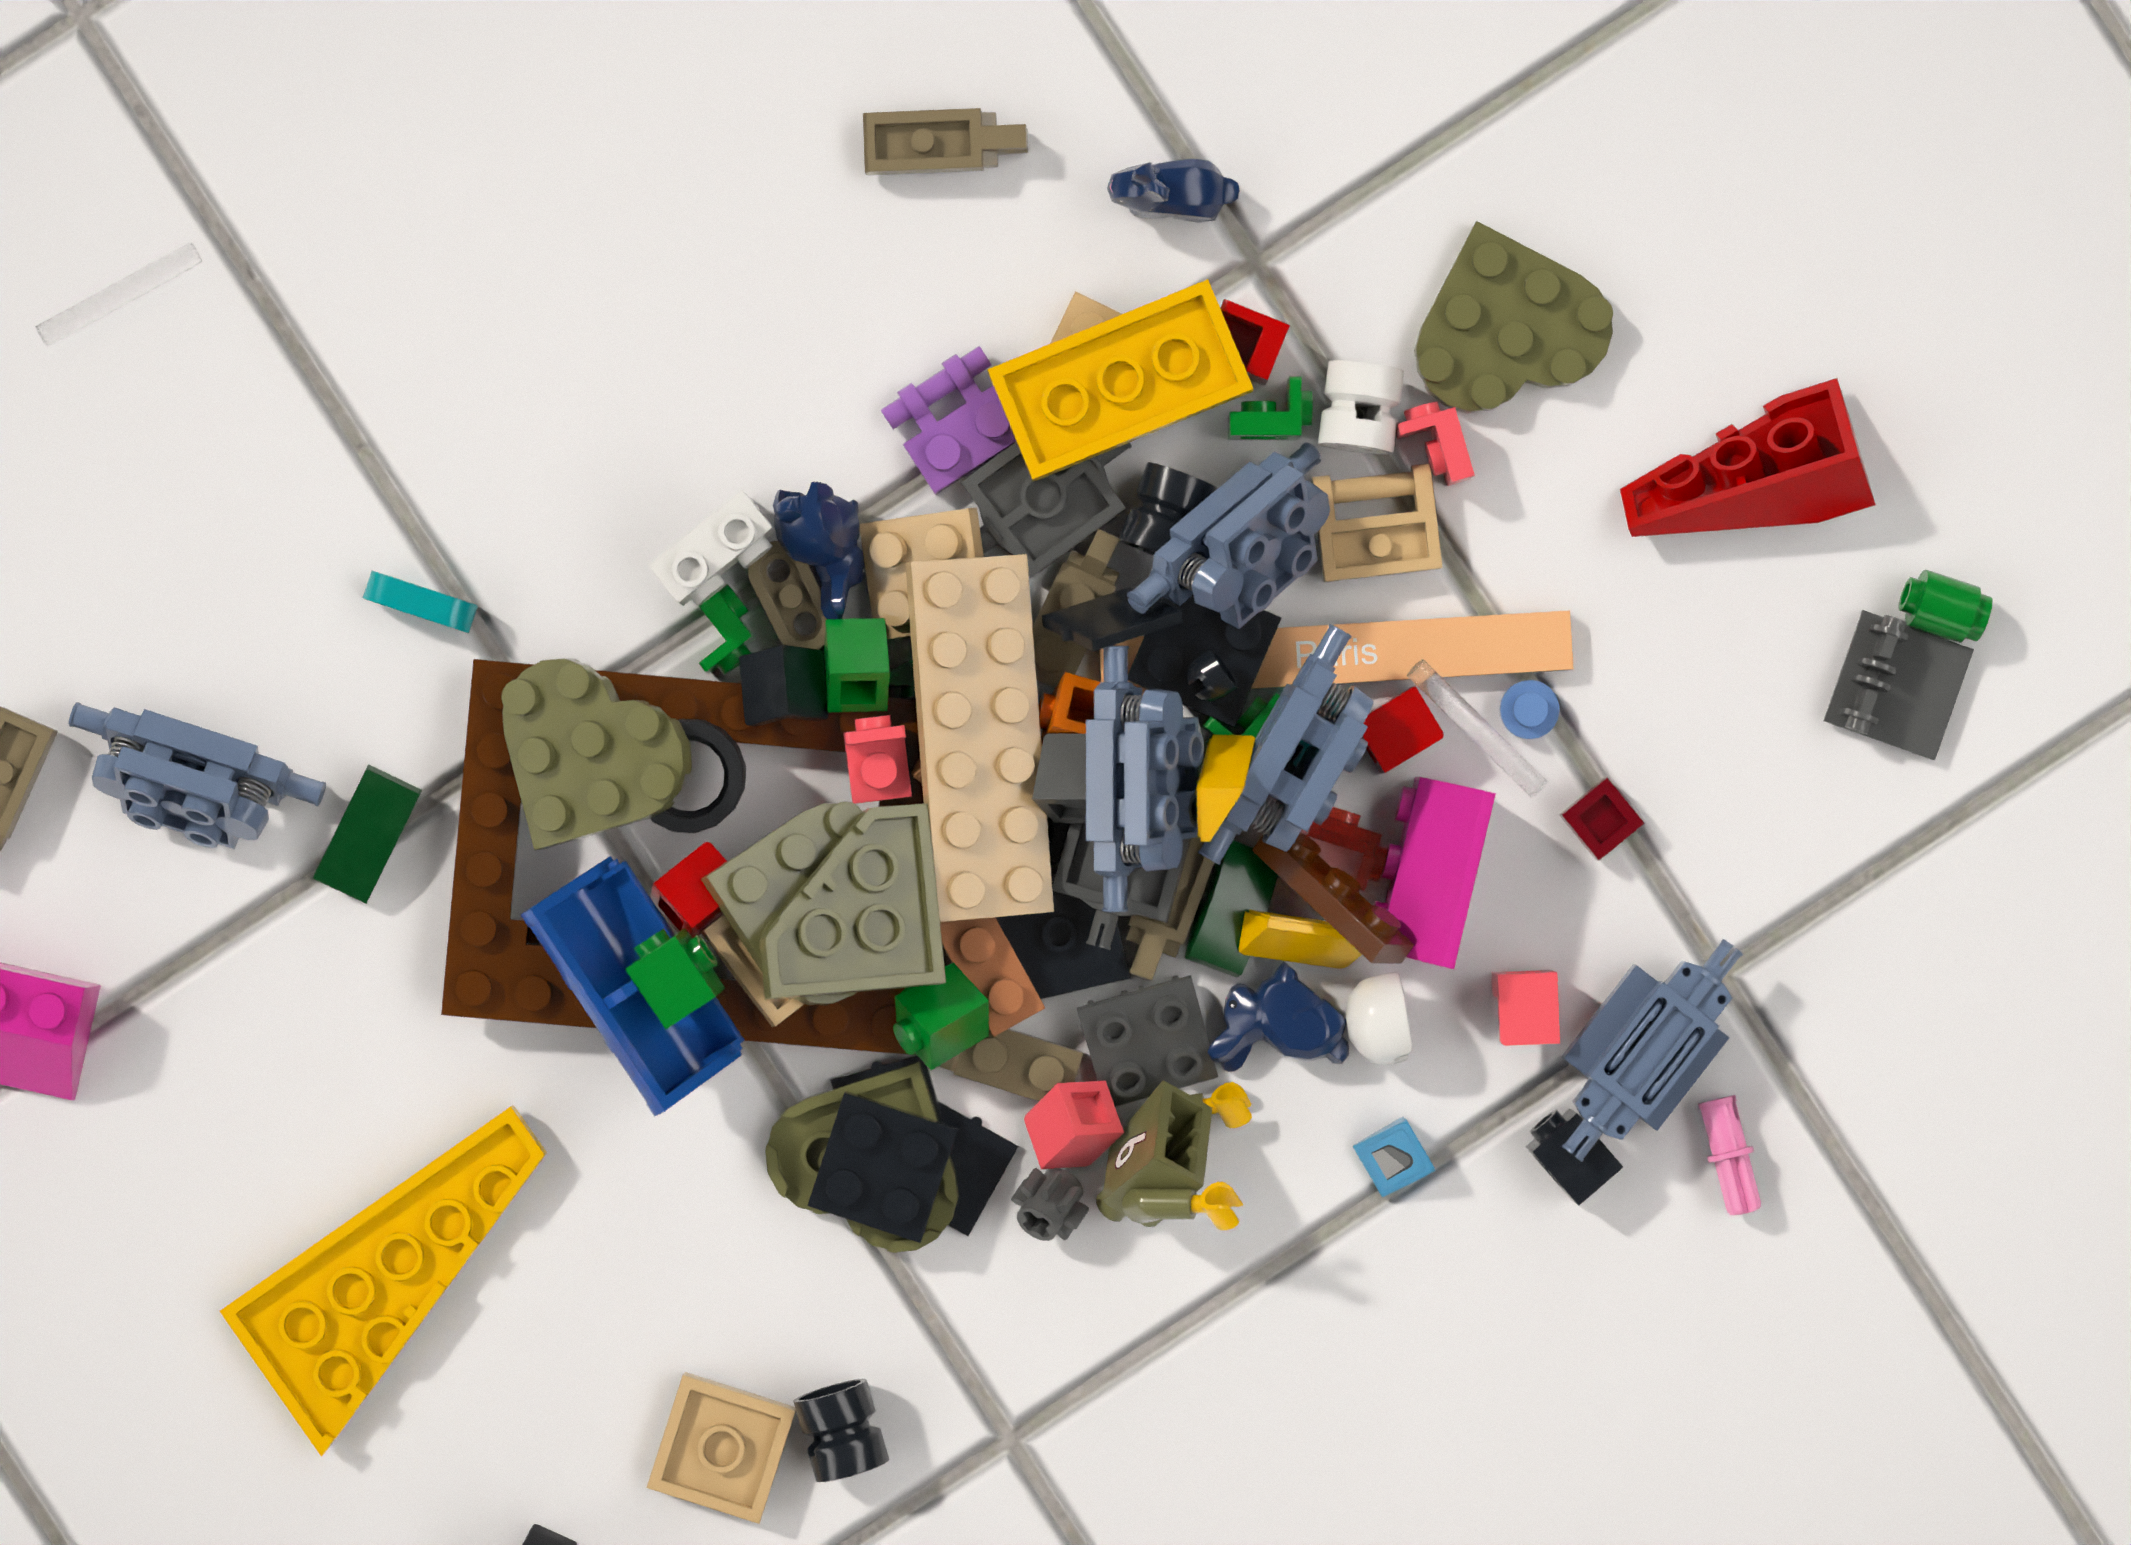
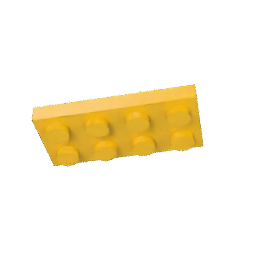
(1120, 380)

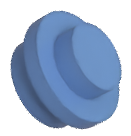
(1529, 709)

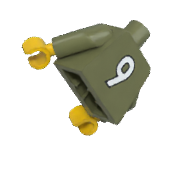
(1164, 1156)

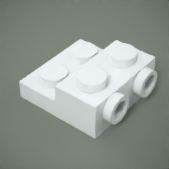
(698, 559)

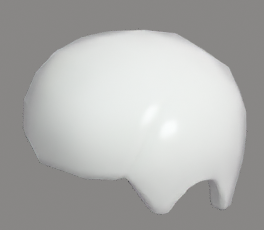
(1379, 1020)

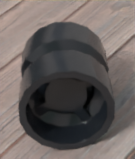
(1166, 500)
(841, 1430)

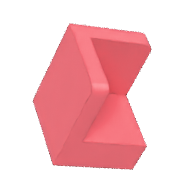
(1527, 1007)
(1073, 1124)

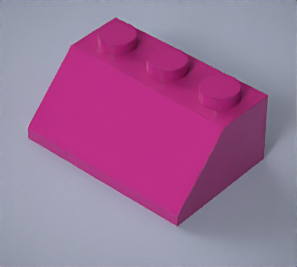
(1436, 865)
(44, 1030)

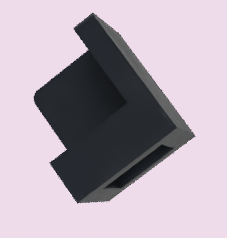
(783, 685)

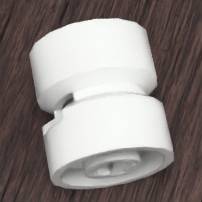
(1363, 386)

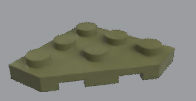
(862, 914)

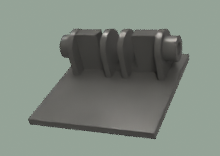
(1898, 684)
(1148, 1039)

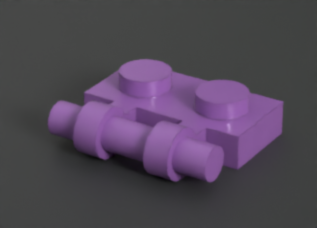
(963, 438)

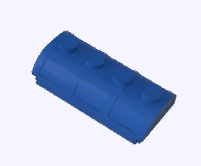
(591, 941)

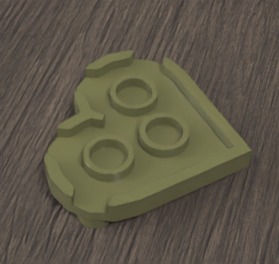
(1509, 322)
(586, 755)
(771, 871)
(803, 1133)

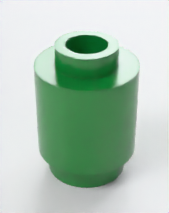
(1945, 606)

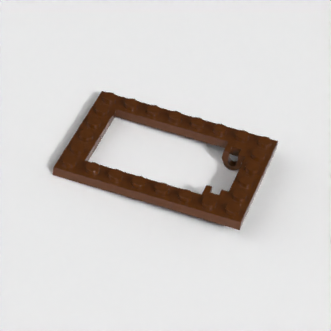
(488, 957)

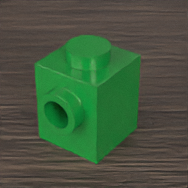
(856, 665)
(675, 974)
(941, 1018)

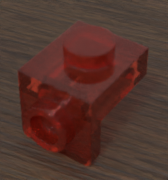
(1343, 830)

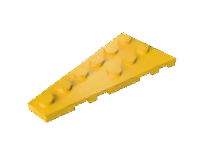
(358, 1295)

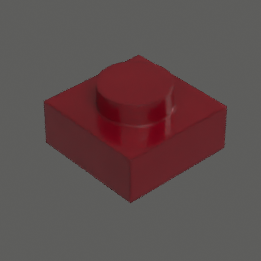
(1601, 819)

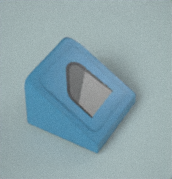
(1394, 1157)

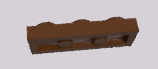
(1337, 900)

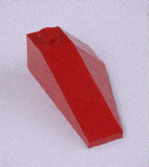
(1777, 471)

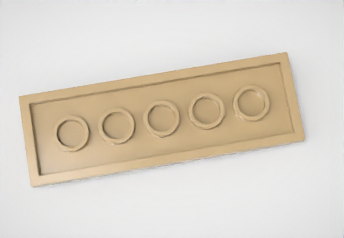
(979, 735)

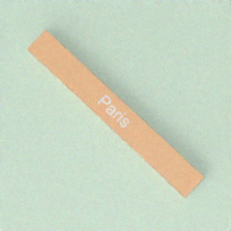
(1393, 647)

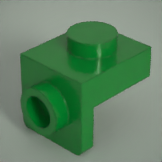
(725, 613)

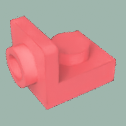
(1448, 449)
(877, 760)

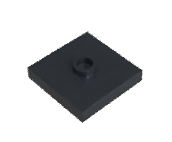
(1056, 951)

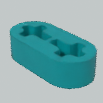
(420, 601)

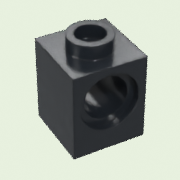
(1574, 1177)

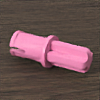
(1730, 1155)

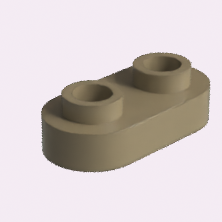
(789, 598)

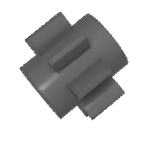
(1050, 1204)

